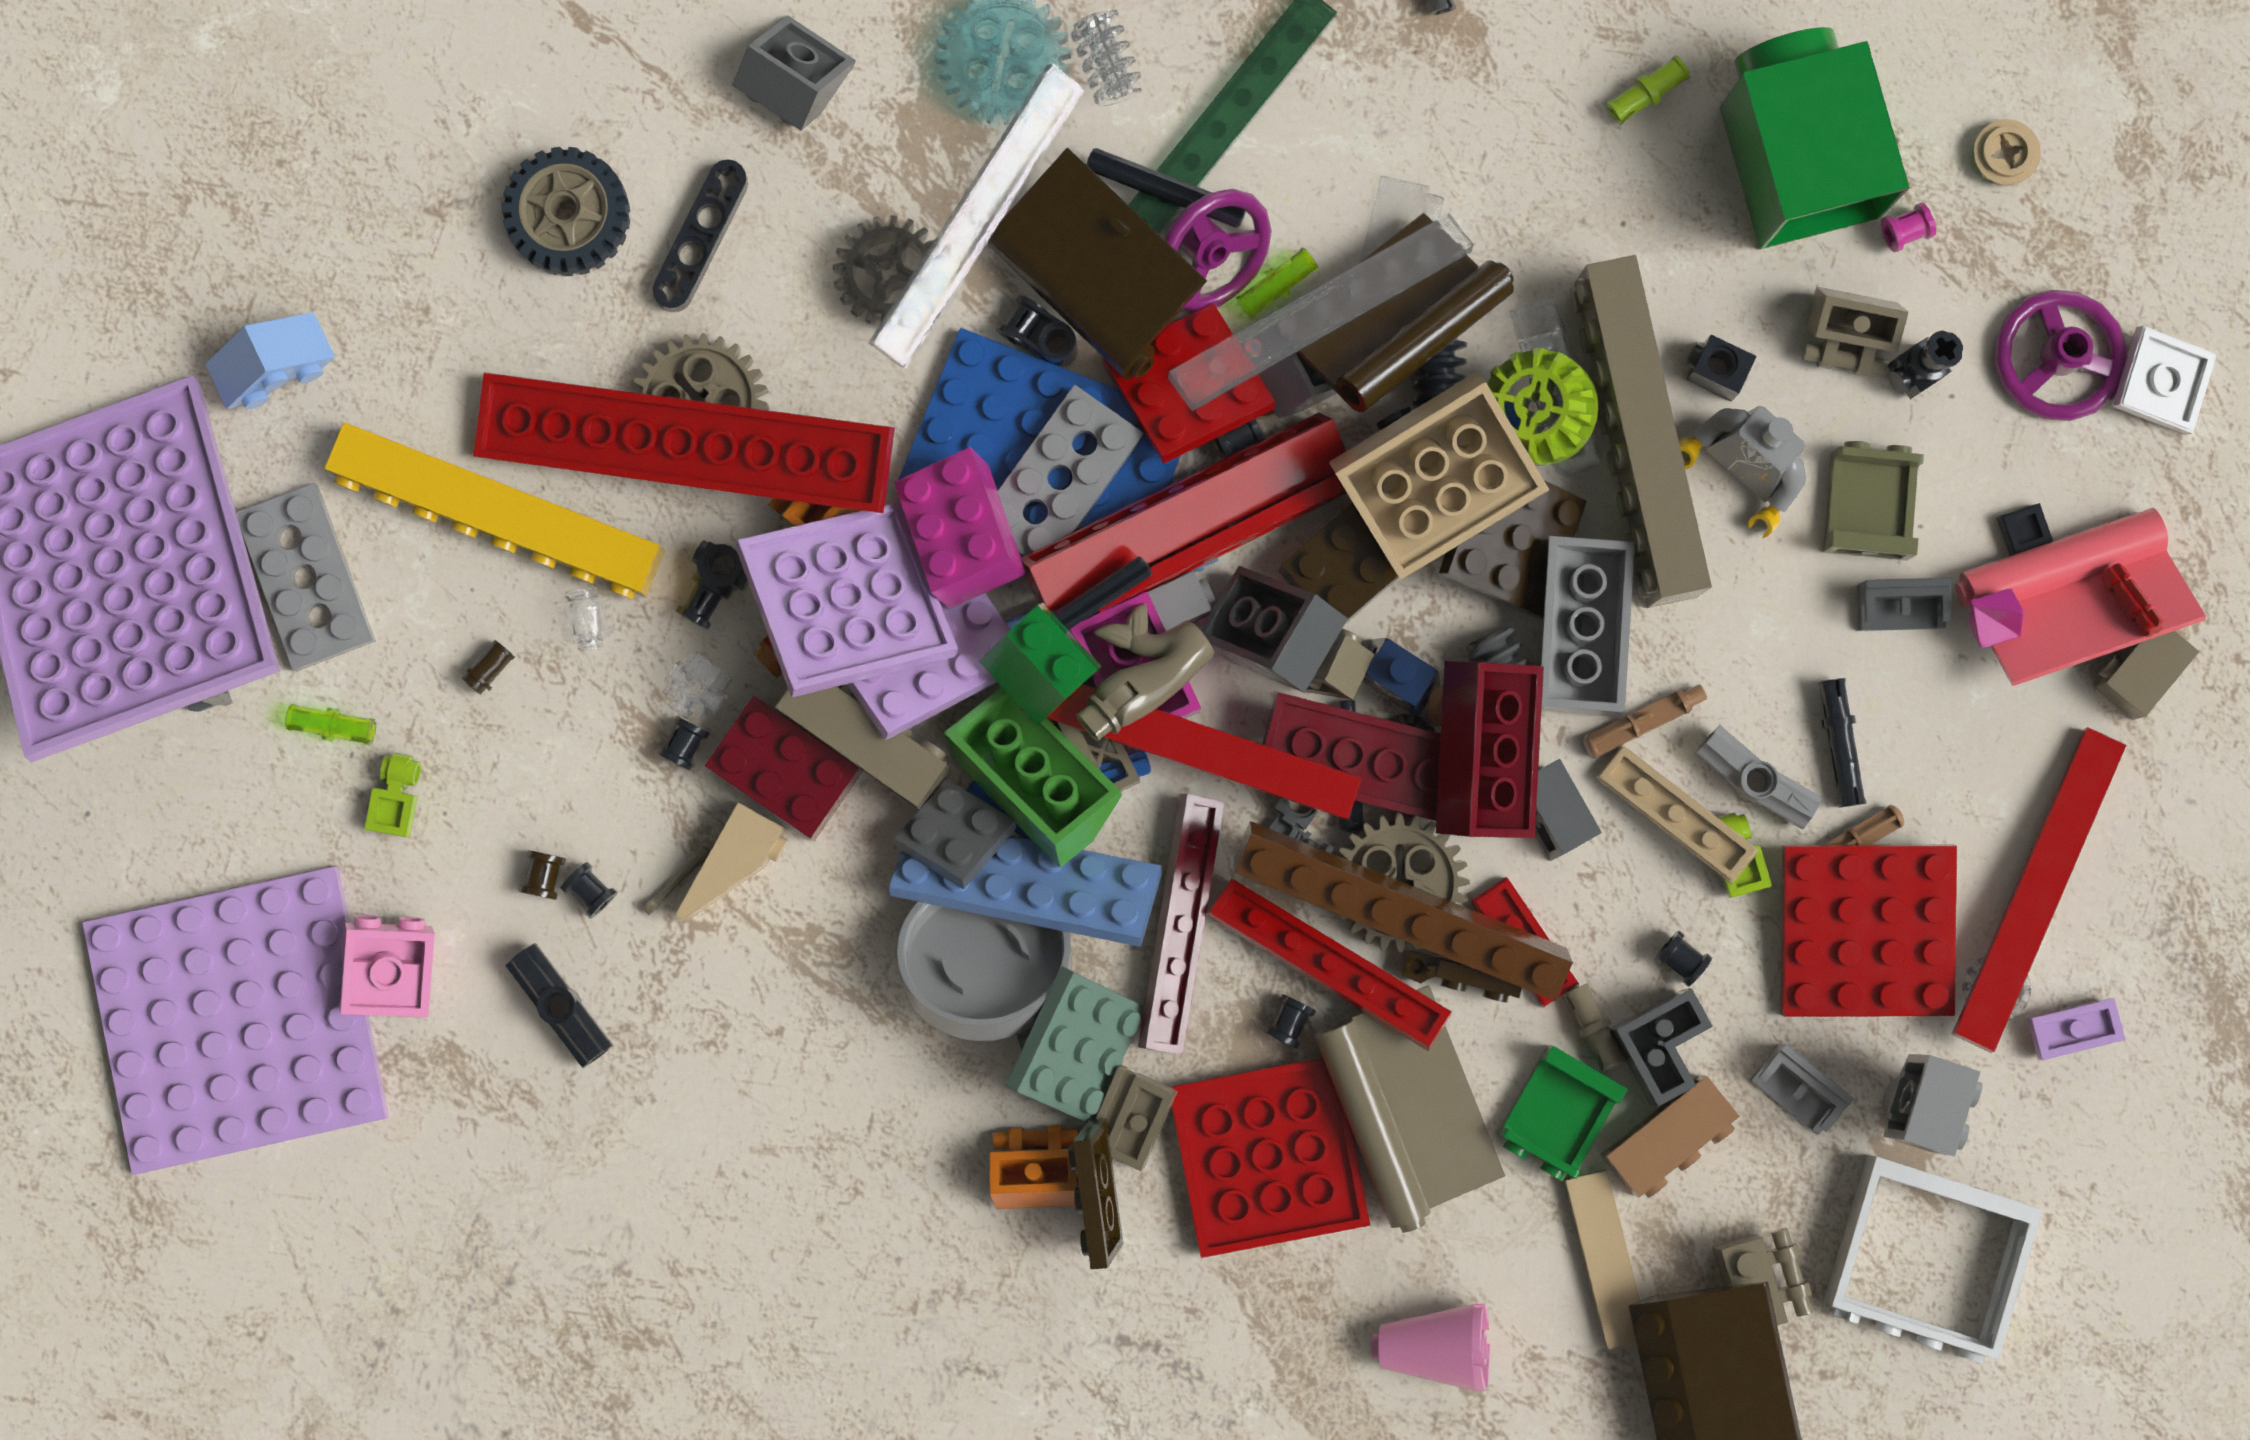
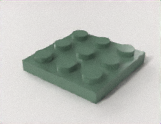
(1076, 1046)

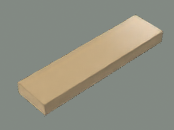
(1677, 814)
(1604, 1255)

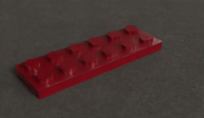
(1392, 758)

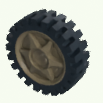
(547, 185)

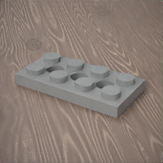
(1054, 449)
(277, 568)

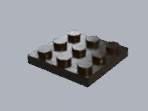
(1511, 555)

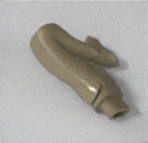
(1146, 686)

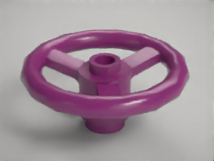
(1211, 246)
(2054, 361)

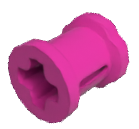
(1908, 227)

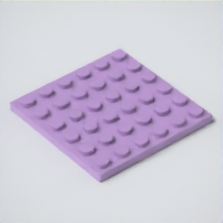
(232, 1021)

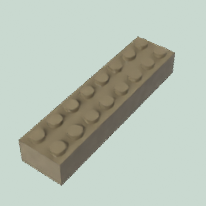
(1640, 432)

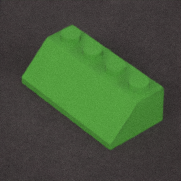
(1033, 775)

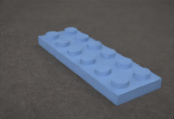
(1020, 883)

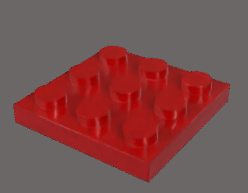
(1160, 408)

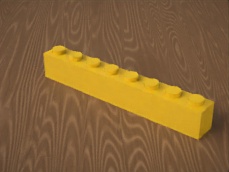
(495, 510)

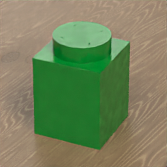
(1811, 137)

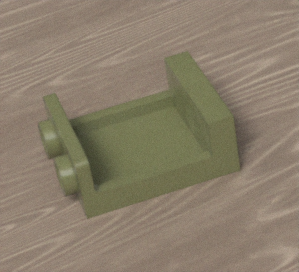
(1872, 501)

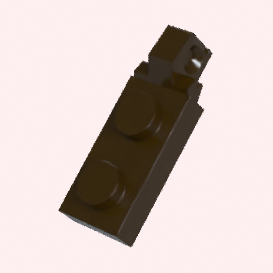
(1456, 976)

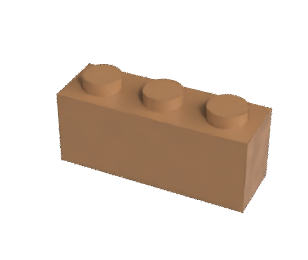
(1671, 1138)

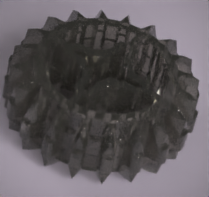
(872, 263)

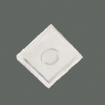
(2164, 380)

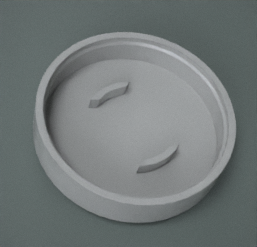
(978, 971)

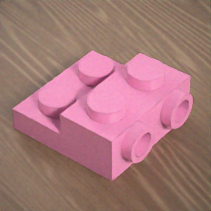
(386, 967)

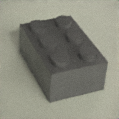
(1273, 628)

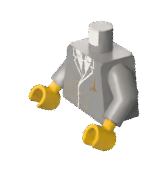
(1758, 453)

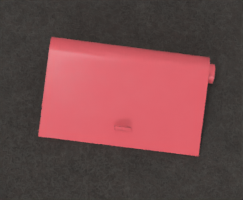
(2067, 604)

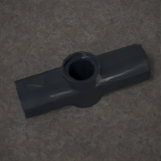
(541, 983)

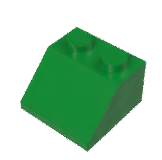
(1039, 663)

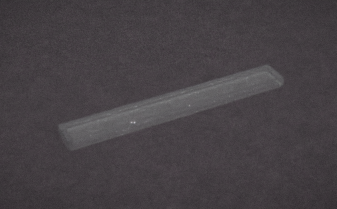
(976, 216)
(1320, 312)

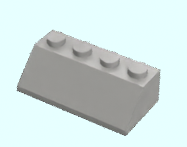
(1587, 625)

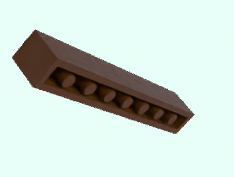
(1402, 911)

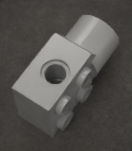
(1931, 1104)

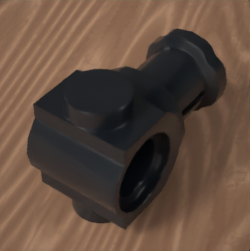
(1925, 363)
(709, 586)

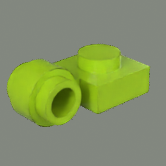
(392, 809)
(1755, 875)

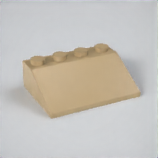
(1439, 475)

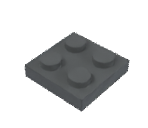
(955, 833)

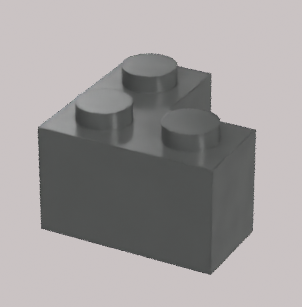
(1650, 1044)

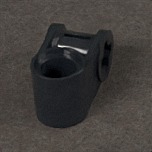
(1032, 328)

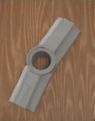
(1780, 793)

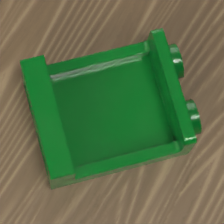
(1560, 1113)

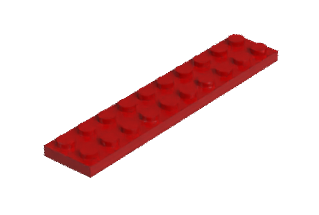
(684, 442)

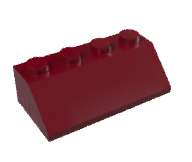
(1489, 750)

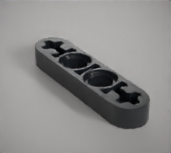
(706, 238)

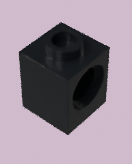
(1737, 362)

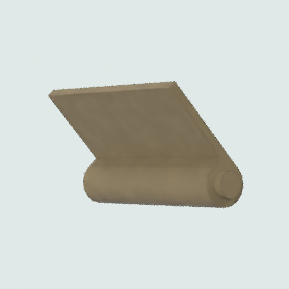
(1409, 1116)

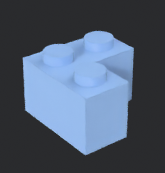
(268, 357)

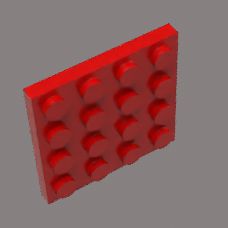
(1868, 930)
(1268, 1158)

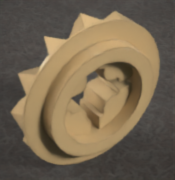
(2013, 136)

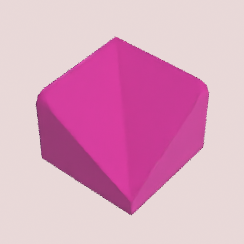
(1996, 618)

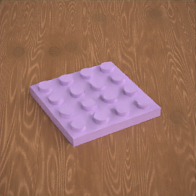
(845, 599)
(917, 693)

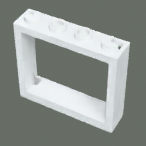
(2008, 1279)

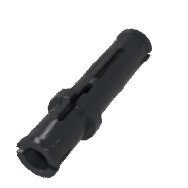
(1842, 742)

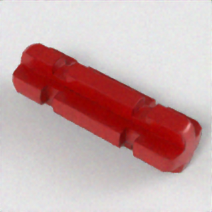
(2132, 600)

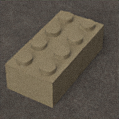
(844, 726)

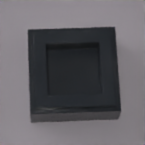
(2024, 529)

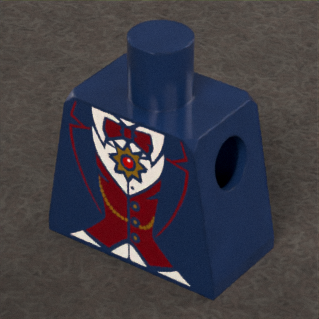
(1400, 676)

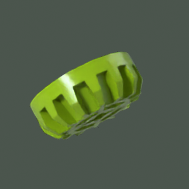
(1579, 403)

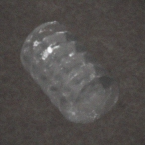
(1104, 58)

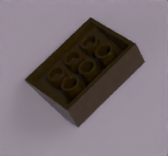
(1715, 1365)

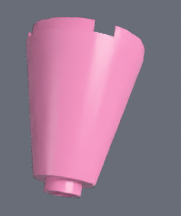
(1438, 1347)

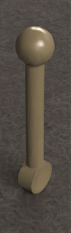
(700, 854)

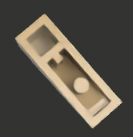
(737, 855)

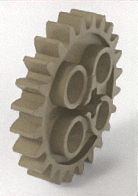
(727, 377)
(1438, 879)

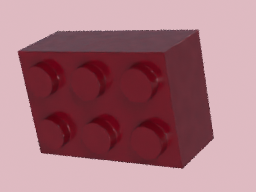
(784, 768)

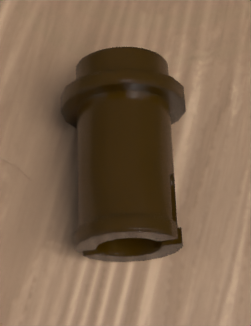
(487, 667)

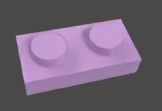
(2076, 1029)

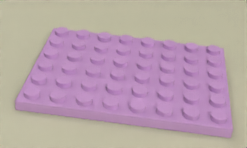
(122, 572)

